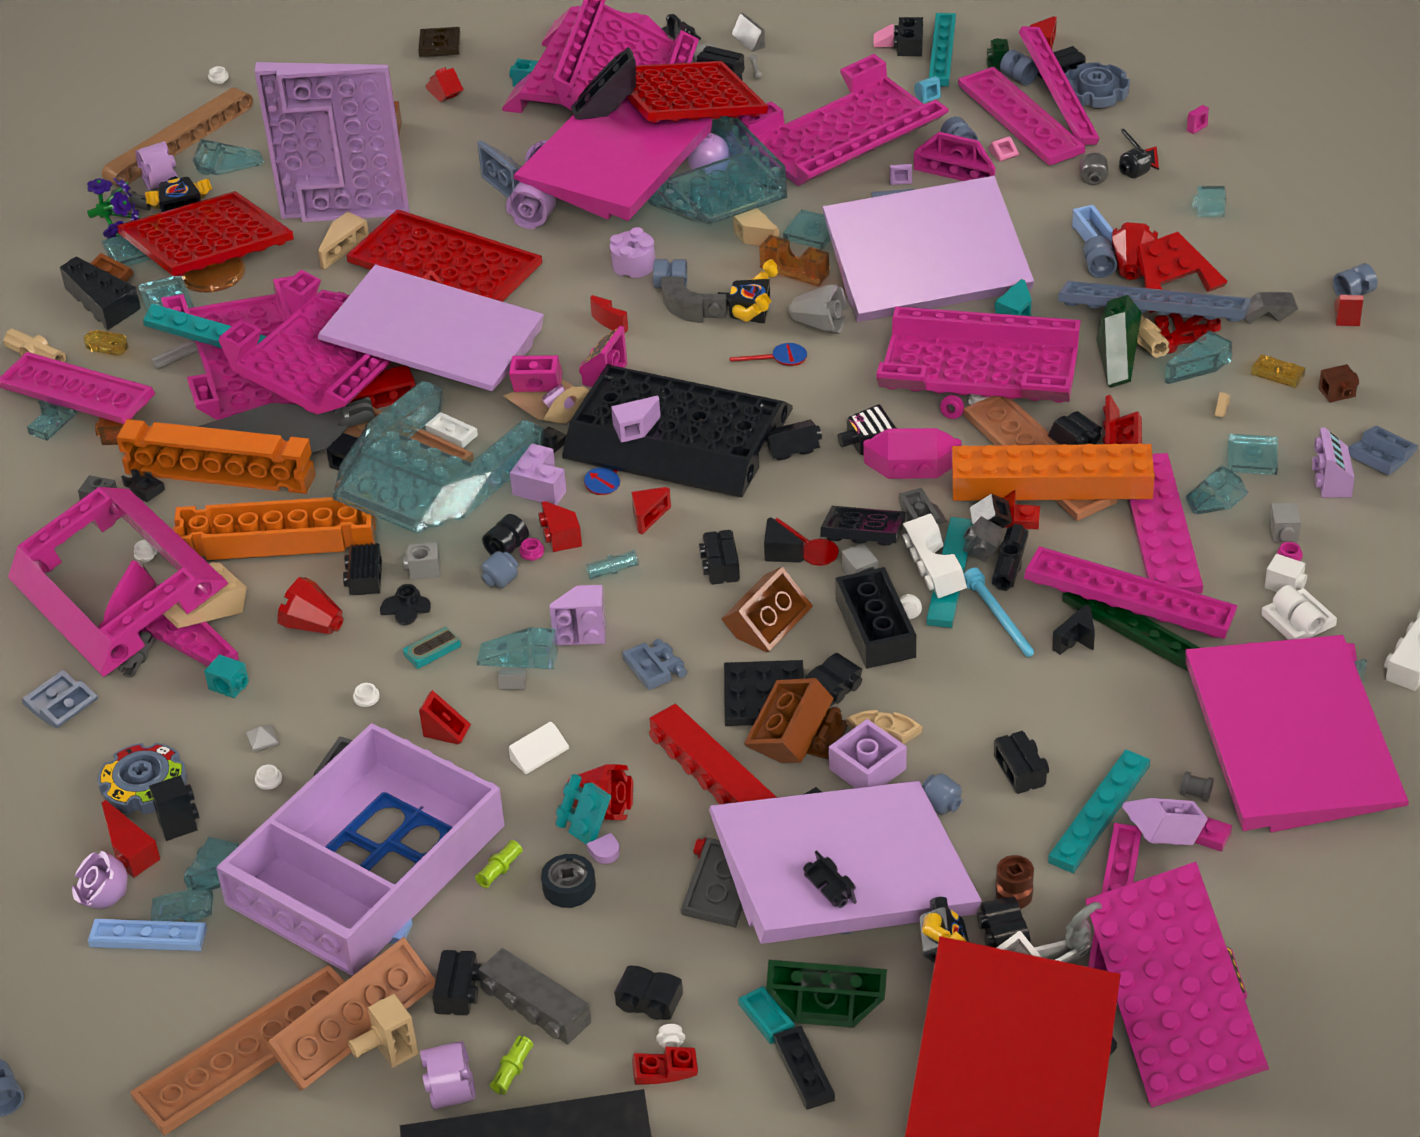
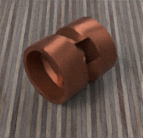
(1015, 879)

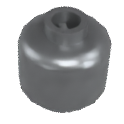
(1093, 167)

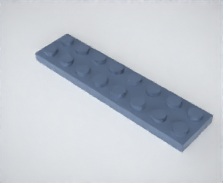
(1157, 300)

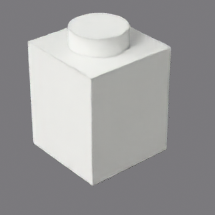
(1285, 572)

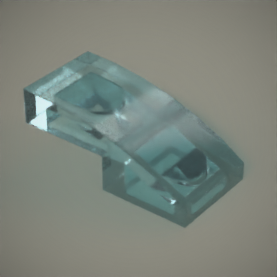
(188, 905)

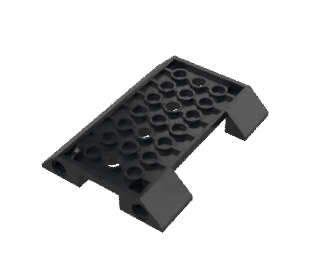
(679, 448)

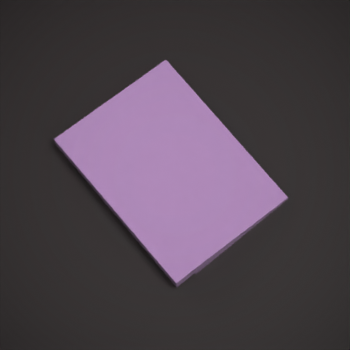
(332, 139)
(926, 248)
(433, 327)
(874, 835)

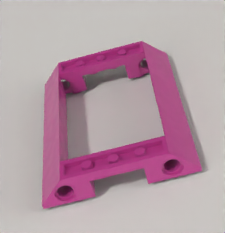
(119, 638)

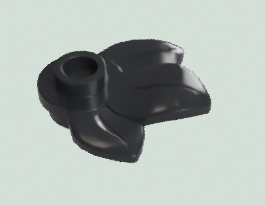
(405, 605)

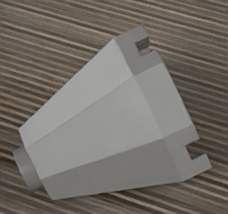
(821, 308)

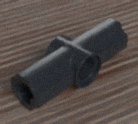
(1010, 557)

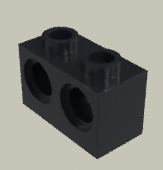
(909, 36)

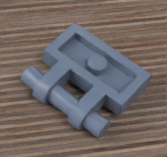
(649, 668)

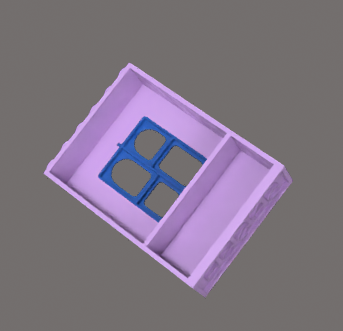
(339, 909)

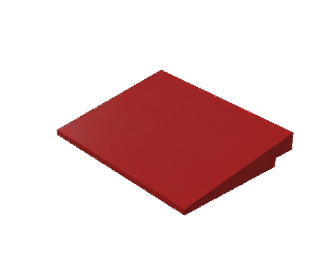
(1012, 1046)

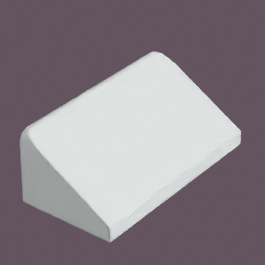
(537, 748)

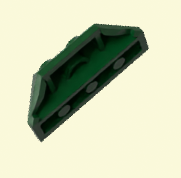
(826, 991)

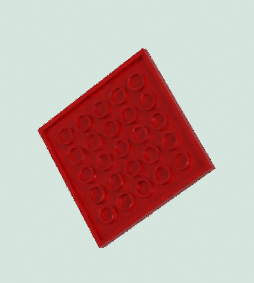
(693, 92)
(205, 233)

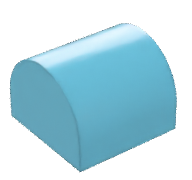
(928, 89)

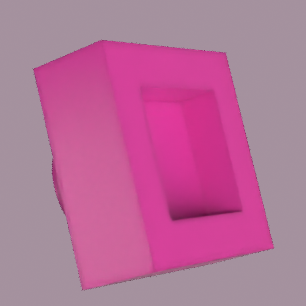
(1197, 119)
(1214, 834)

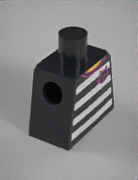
(864, 426)

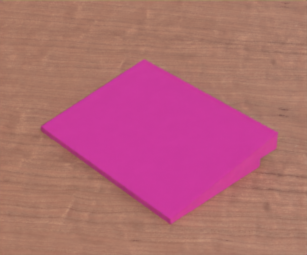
(612, 160)
(1294, 732)

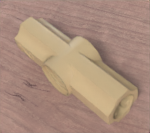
(1151, 338)
(37, 345)

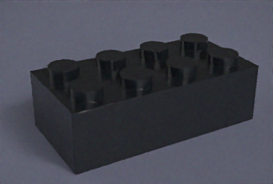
(875, 617)

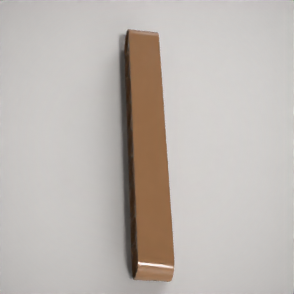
(183, 132)

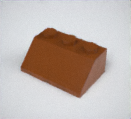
(767, 610)
(789, 719)

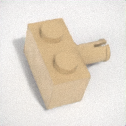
(390, 1032)

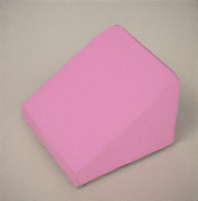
(884, 37)
(1003, 149)

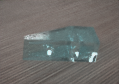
(224, 158)
(1200, 358)
(521, 649)

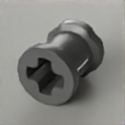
(1196, 786)

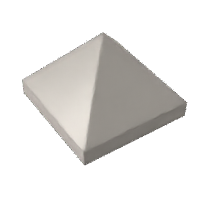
(262, 737)

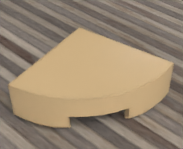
(1223, 402)

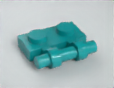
(589, 812)

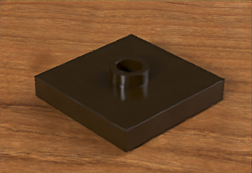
(439, 41)

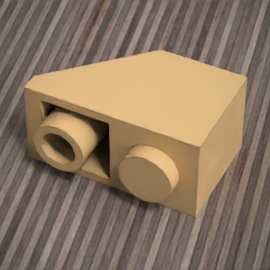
(753, 227)

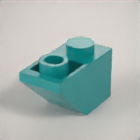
(1015, 301)

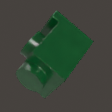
(996, 52)

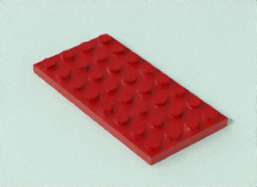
(454, 255)

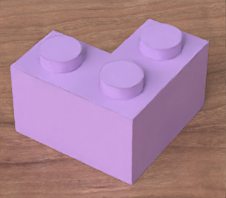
(537, 477)

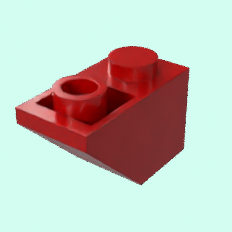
(444, 84)
(561, 527)

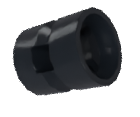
(506, 535)

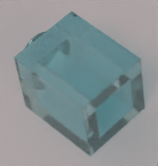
(1210, 201)

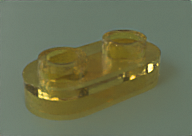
(106, 342)

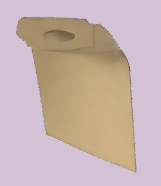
(534, 405)

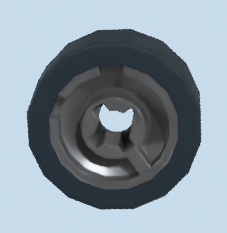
(568, 880)

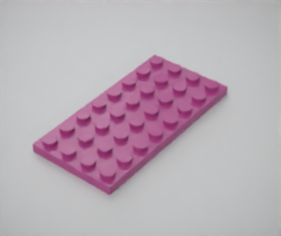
(1176, 985)

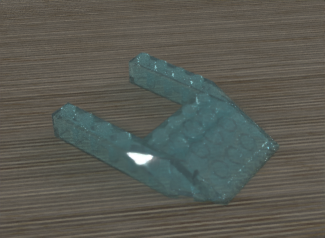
(727, 186)
(419, 483)

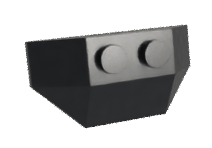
(607, 88)

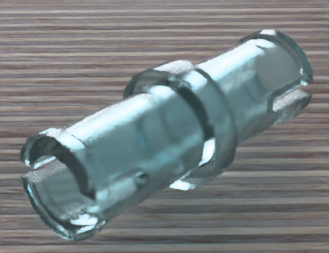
(612, 564)

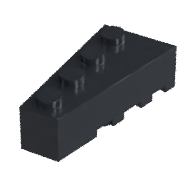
(100, 292)

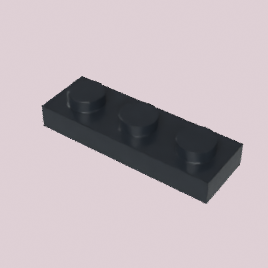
(804, 1067)

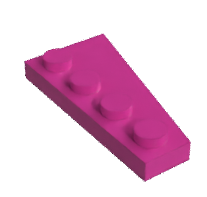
(196, 641)

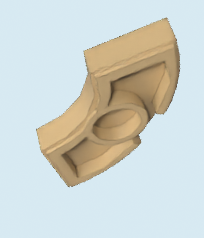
(895, 724)

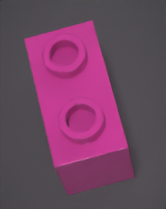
(535, 373)

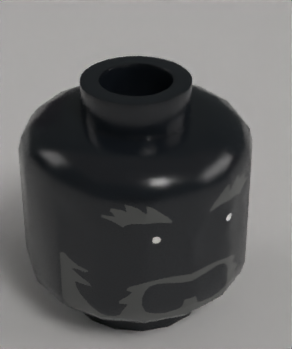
(1135, 162)

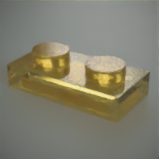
(1278, 371)

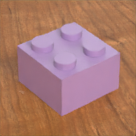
(867, 756)

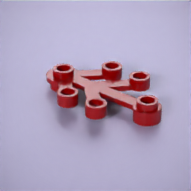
(1182, 328)

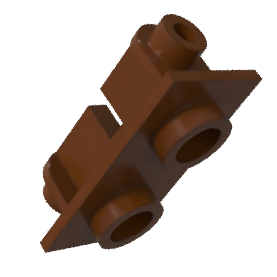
(829, 732)

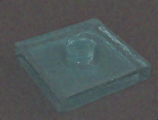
(808, 229)
(123, 251)
(1252, 454)

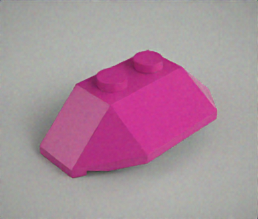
(953, 158)
(910, 453)
(131, 588)

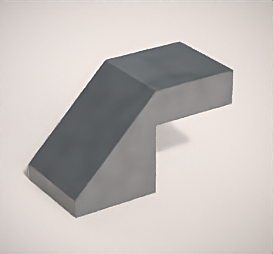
(1277, 303)

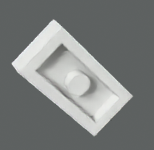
(451, 430)

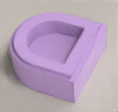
(604, 849)

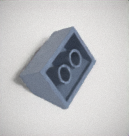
(497, 168)

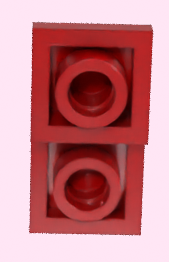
(607, 315)
(672, 1066)

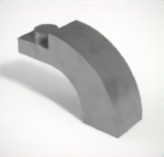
(691, 305)

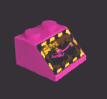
(609, 351)

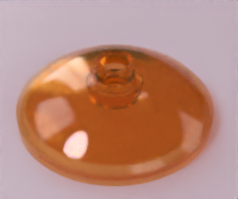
(215, 276)

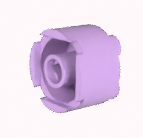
(155, 164)
(529, 206)
(632, 253)
(448, 1075)

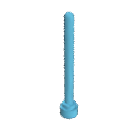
(976, 581)

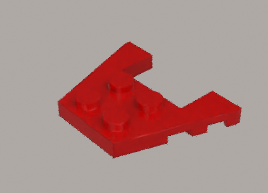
(1172, 259)

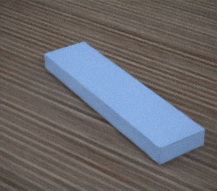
(147, 934)

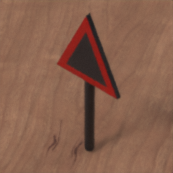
(1152, 151)

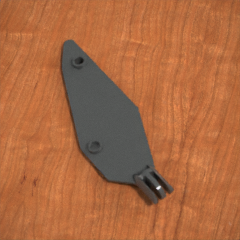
(295, 421)

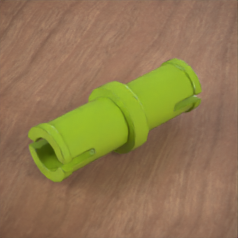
(498, 863)
(511, 1065)

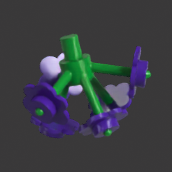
(115, 205)

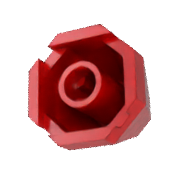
(1125, 246)
(309, 608)
(615, 782)

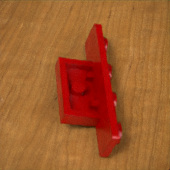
(1120, 429)

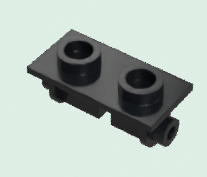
(675, 25)
(825, 871)

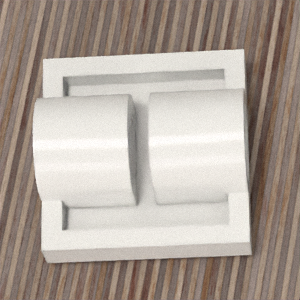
(1298, 614)

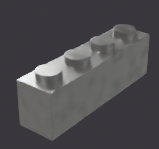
(534, 996)

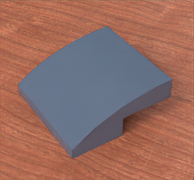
(1382, 450)
(59, 699)

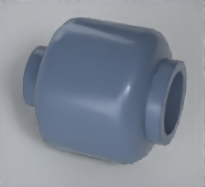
(499, 569)
(943, 793)

